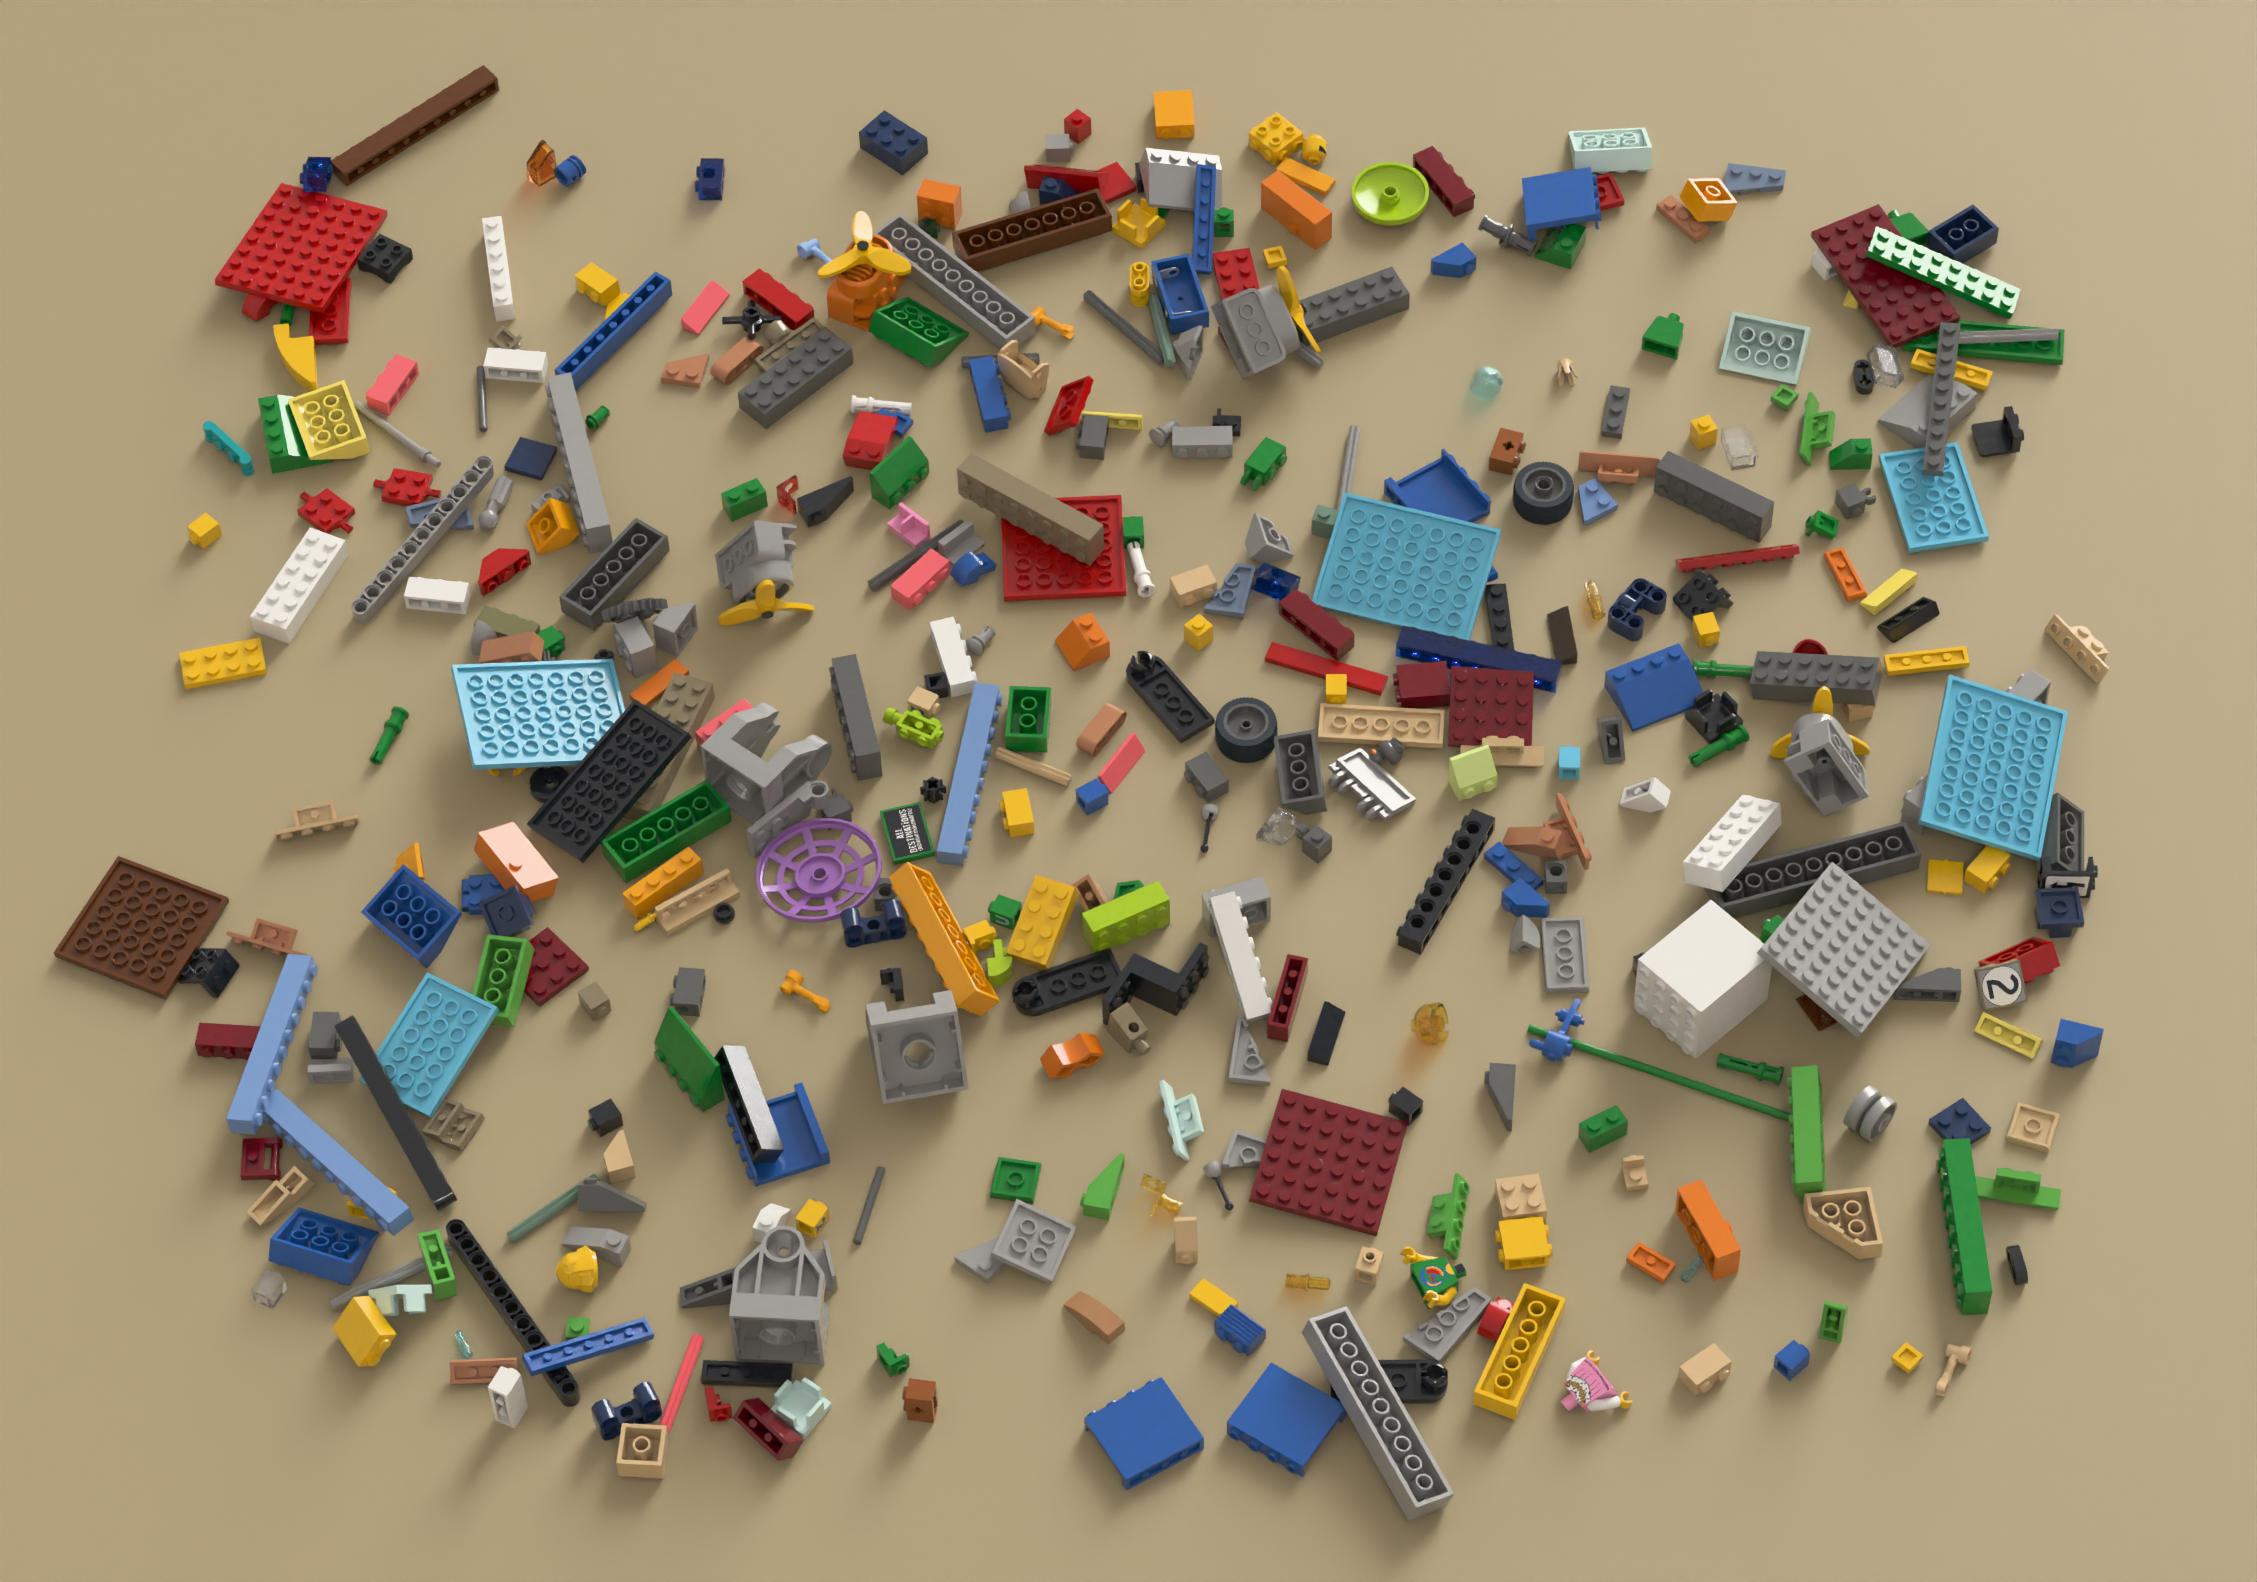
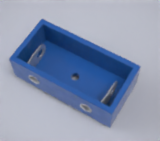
(1174, 281)

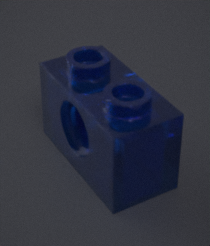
(316, 174)
(711, 179)
(1274, 581)

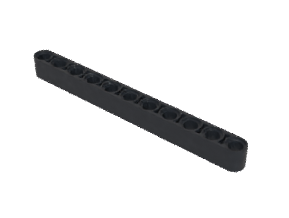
(395, 1113)
(506, 1304)

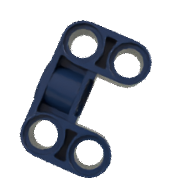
(1639, 595)
(888, 925)
(643, 1410)

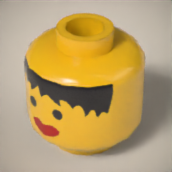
(1314, 149)

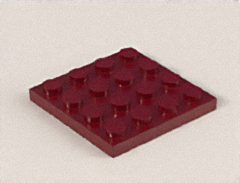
(1489, 705)

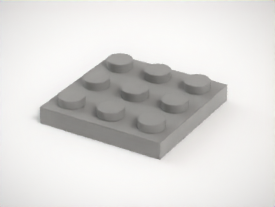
(1033, 1241)

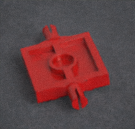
(407, 487)
(326, 511)

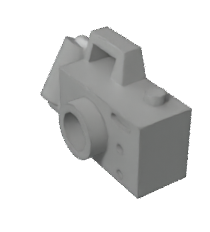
(558, 493)

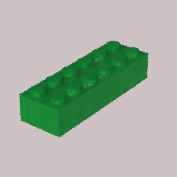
(666, 831)

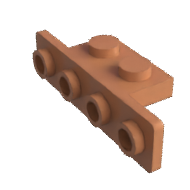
(1618, 467)
(1568, 826)
(269, 935)

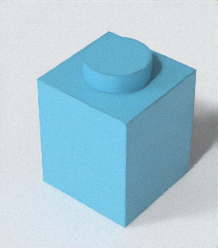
(1569, 763)

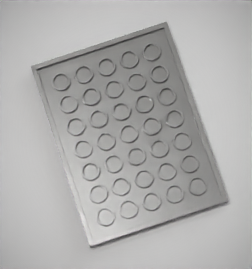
(1844, 949)

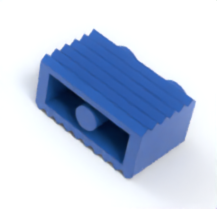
(1239, 1330)

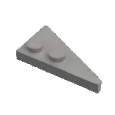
(1246, 1063)
(1243, 1150)
(979, 1261)

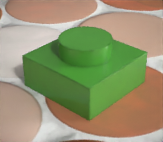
(1784, 397)
(577, 1327)

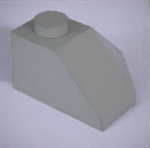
(1189, 350)
(1265, 543)

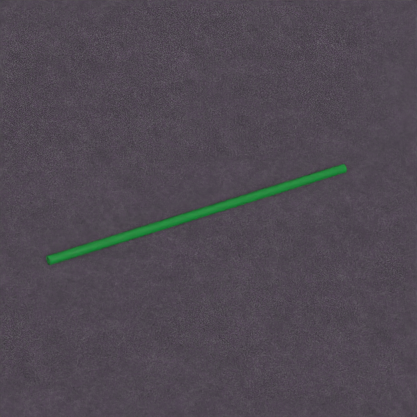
(1669, 1076)

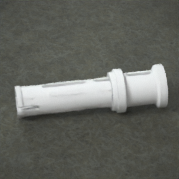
(871, 405)
(1141, 576)

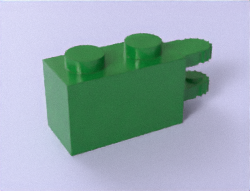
(1264, 463)

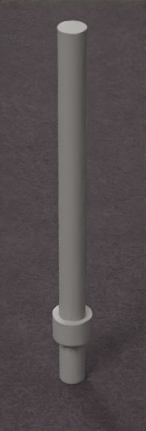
(423, 453)

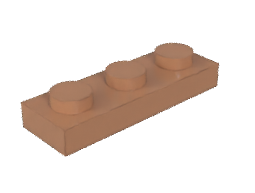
(1682, 219)
(479, 1369)

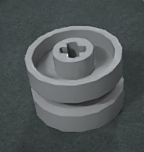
(1870, 1113)

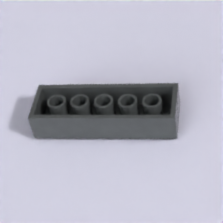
(1354, 305)
(795, 377)
(1713, 496)
(614, 573)
(1801, 675)
(855, 717)

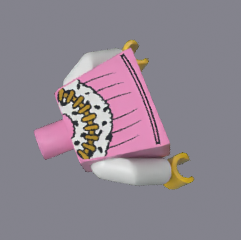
(1591, 1387)

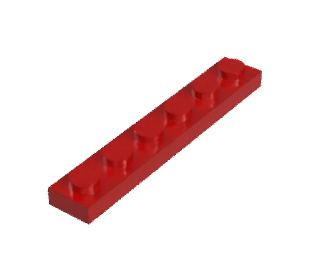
(1728, 559)

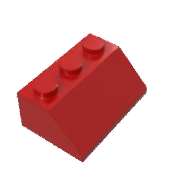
(2035, 957)

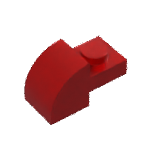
(257, 307)
(1495, 1319)

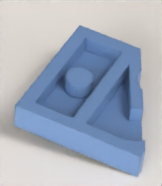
(1595, 501)

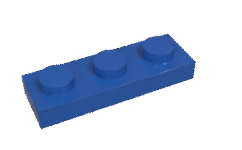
(1511, 866)

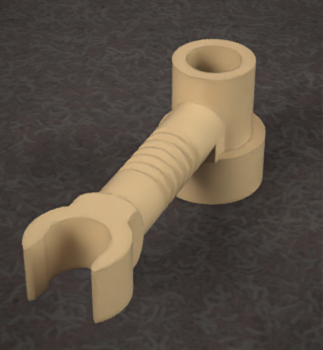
(1956, 1355)

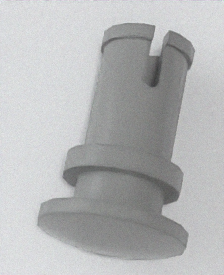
(1163, 432)
(978, 642)

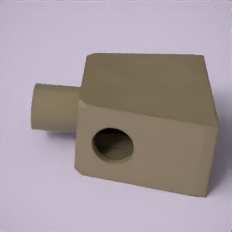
(1128, 1029)

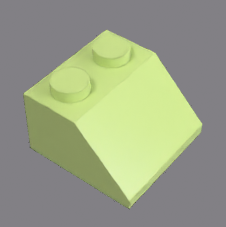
(1472, 773)

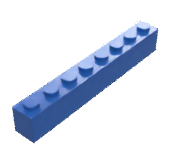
(616, 329)

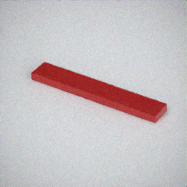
(1320, 666)

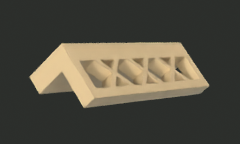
(696, 904)

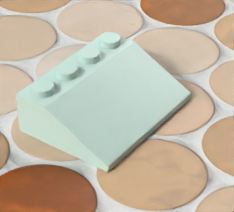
(1611, 150)
(1765, 348)

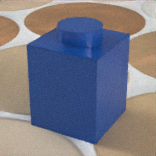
(1092, 796)
(1792, 1359)

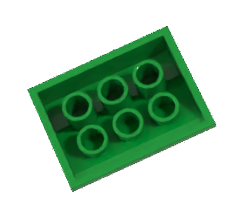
(916, 331)
(283, 437)
(688, 1061)

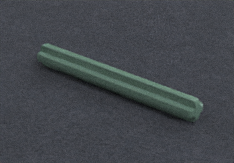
(1162, 331)
(545, 1213)

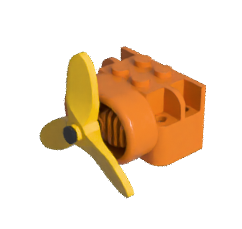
(865, 276)

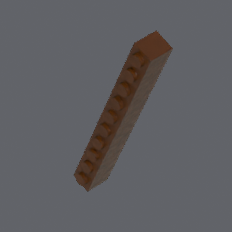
(414, 125)

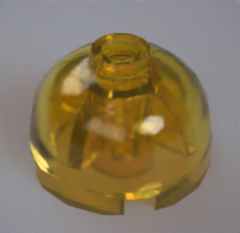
(1429, 1024)

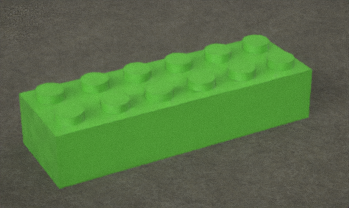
(1807, 1131)

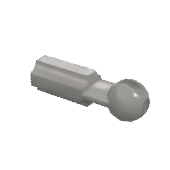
(496, 501)

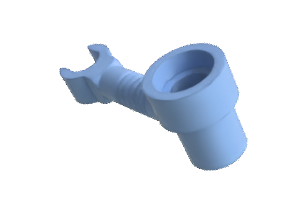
(810, 248)

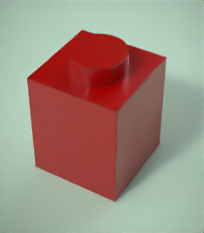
(1077, 126)

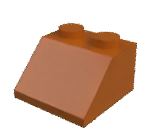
(1083, 642)

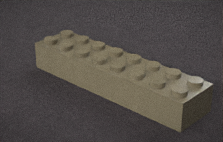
(1030, 509)
(686, 706)

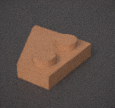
(686, 371)

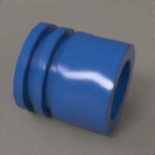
(569, 170)

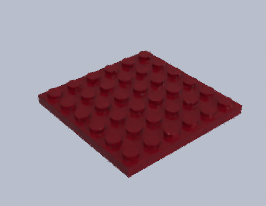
(1328, 1162)

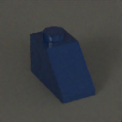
(1054, 189)

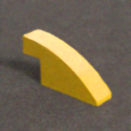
(297, 356)

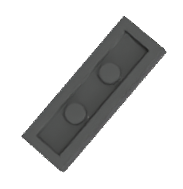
(1615, 412)

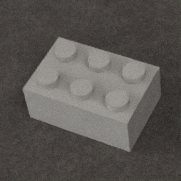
(1254, 899)

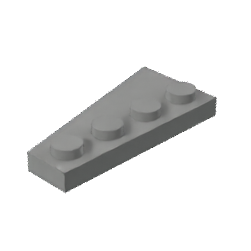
(1448, 1327)

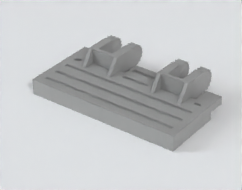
(1371, 780)

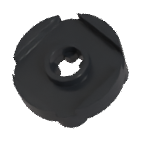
(543, 776)

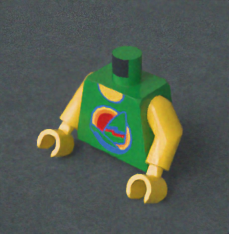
(1433, 1277)

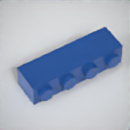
(988, 394)

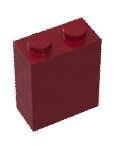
(1422, 685)

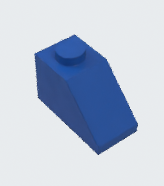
(1454, 262)
(1524, 900)

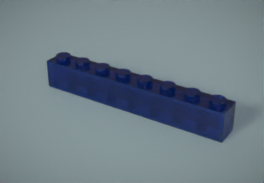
(1434, 647)

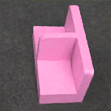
(910, 527)

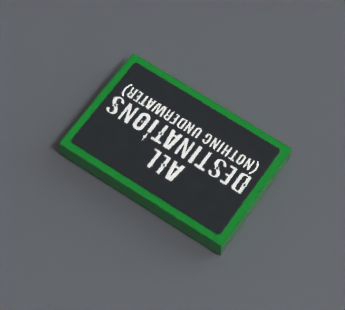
(907, 833)

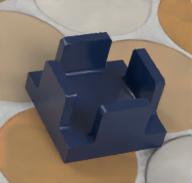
(2058, 910)
(508, 912)

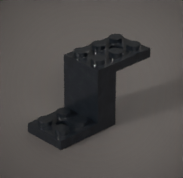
(1157, 983)

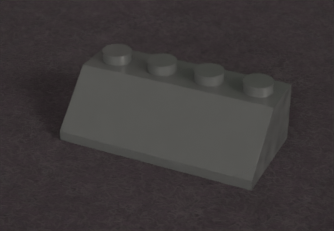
(1300, 772)
(2064, 836)

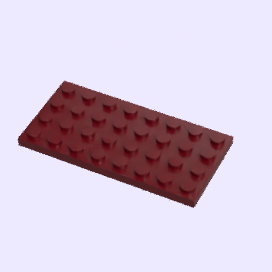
(1893, 300)

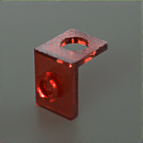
(784, 497)

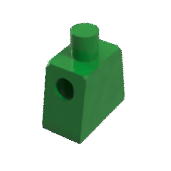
(1909, 227)
(1664, 336)

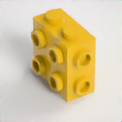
(1275, 138)
(1523, 1243)

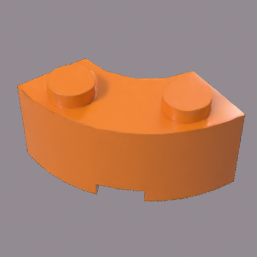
(1071, 1055)

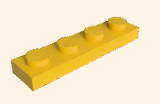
(1964, 373)
(1926, 661)

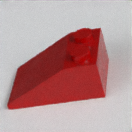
(869, 440)

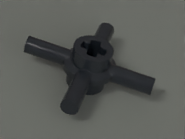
(751, 319)

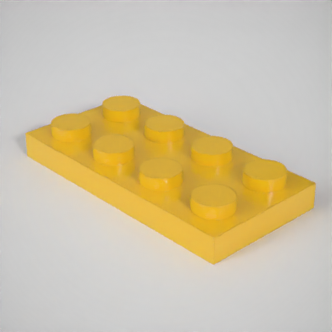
(223, 663)

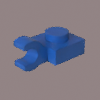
(904, 423)

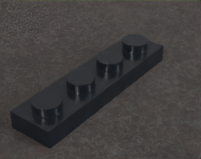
(1499, 616)
(746, 1373)

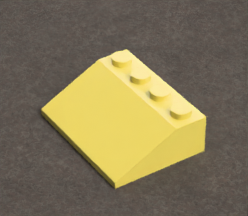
(329, 423)

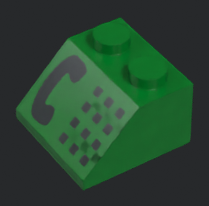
(1562, 245)

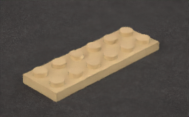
(1375, 724)

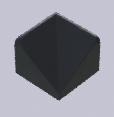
(936, 684)

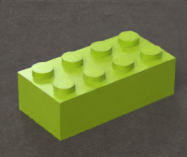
(1126, 917)

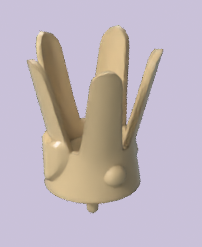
(1565, 367)

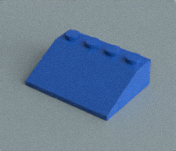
(1653, 687)
(413, 915)
(322, 1246)

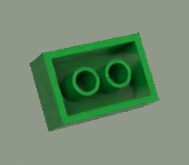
(1028, 719)

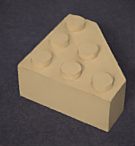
(1846, 1220)

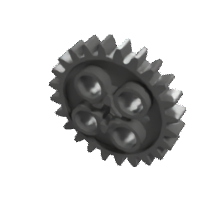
(626, 610)

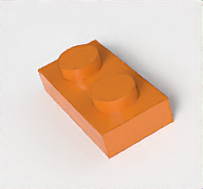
(1650, 1262)

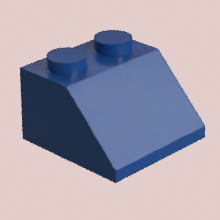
(2075, 1043)

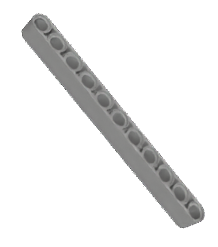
(422, 547)

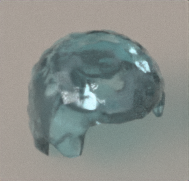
(1486, 383)

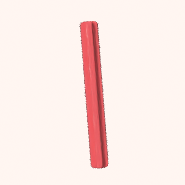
(681, 1381)

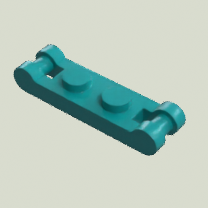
(232, 449)

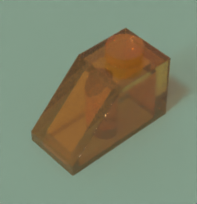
(541, 164)

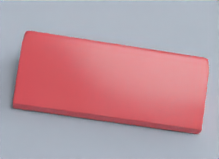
(704, 308)
(1121, 762)

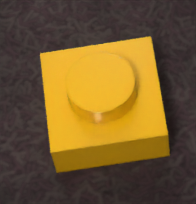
(1274, 257)
(1907, 1358)

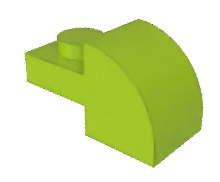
(1000, 967)

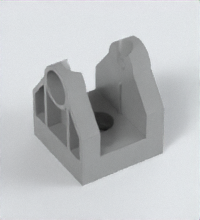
(745, 780)
(897, 1030)
(779, 1303)

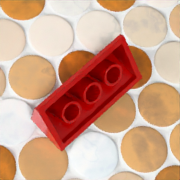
(1079, 179)

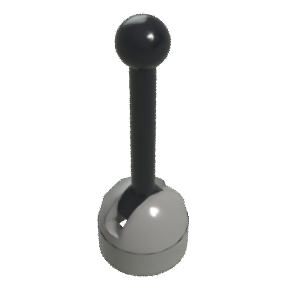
(1209, 814)
(1213, 1171)

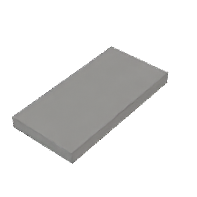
(1564, 955)

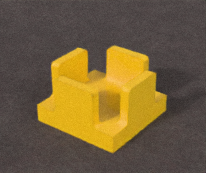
(1138, 223)

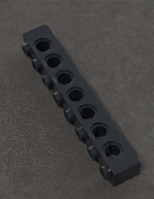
(1417, 938)

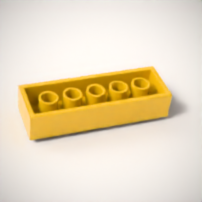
(1519, 1351)

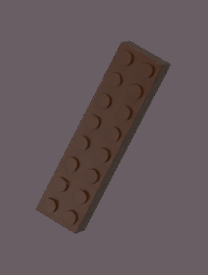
(1033, 231)

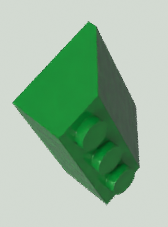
(898, 473)

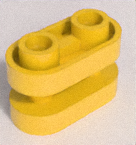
(1139, 284)

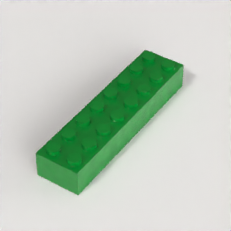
(1964, 1226)

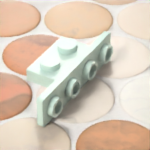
(1182, 1117)

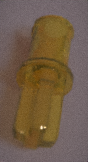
(1594, 600)
(1307, 1282)

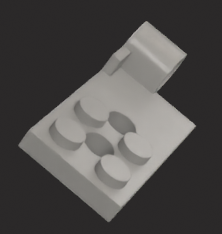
(786, 814)

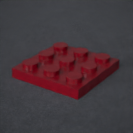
(551, 967)

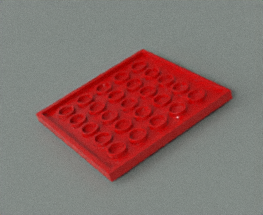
(1044, 572)

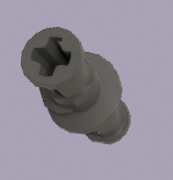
(1507, 235)

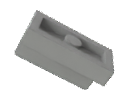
(959, 542)
(331, 1071)
(825, 1262)

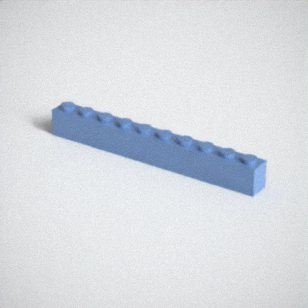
(968, 774)
(271, 1044)
(336, 1164)

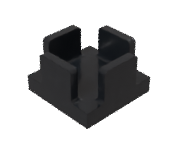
(1713, 715)

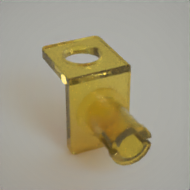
(1162, 1200)

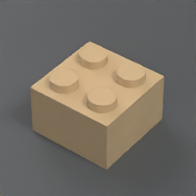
(1520, 1197)
(642, 1450)

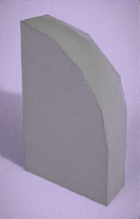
(1020, 203)
(481, 633)
(1524, 936)

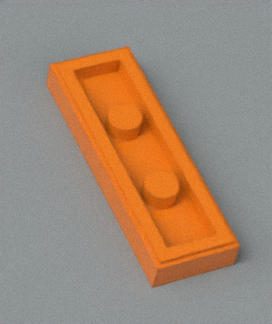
(1845, 574)
(657, 684)

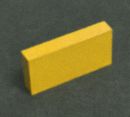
(1211, 1297)

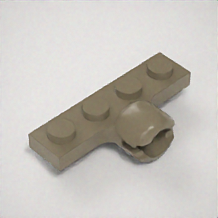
(784, 341)

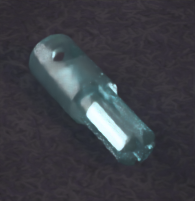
(1691, 1269)
(463, 1345)

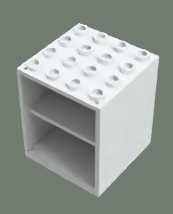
(1702, 979)

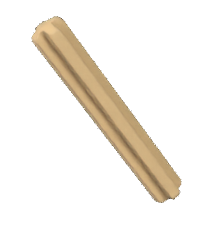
(1033, 766)

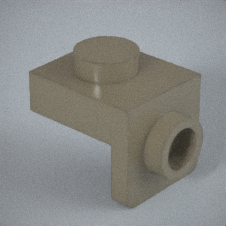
(505, 339)

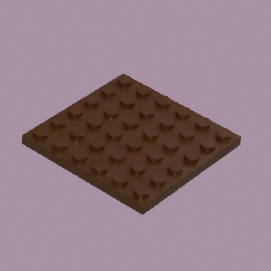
(141, 927)

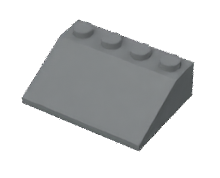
(1170, 178)
(1911, 413)

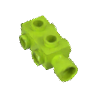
(915, 727)

